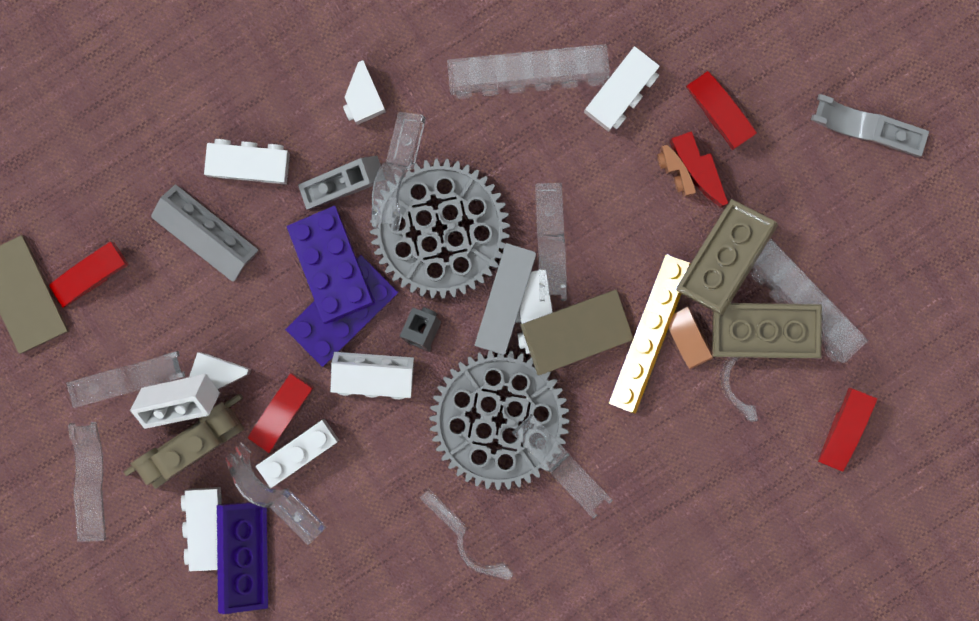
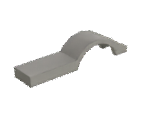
(870, 126)

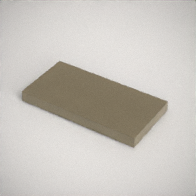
(726, 257)
(26, 299)
(768, 331)
(576, 332)

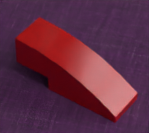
(721, 110)
(701, 168)
(88, 274)
(280, 412)
(847, 429)

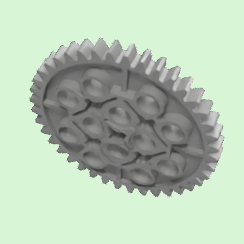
(479, 254)
(472, 381)

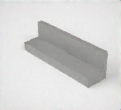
(203, 232)
(505, 299)

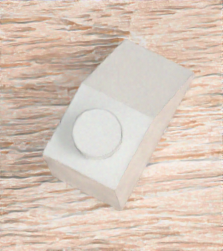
(362, 97)
(218, 370)

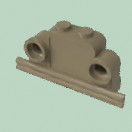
(189, 446)

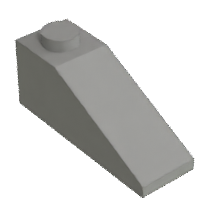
(340, 182)

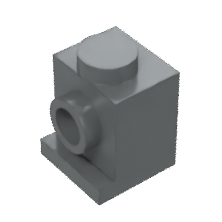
(416, 320)

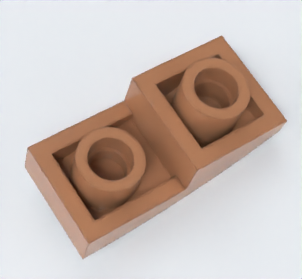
(672, 163)
(689, 338)

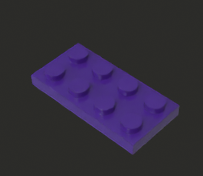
(330, 265)
(324, 339)
(242, 557)

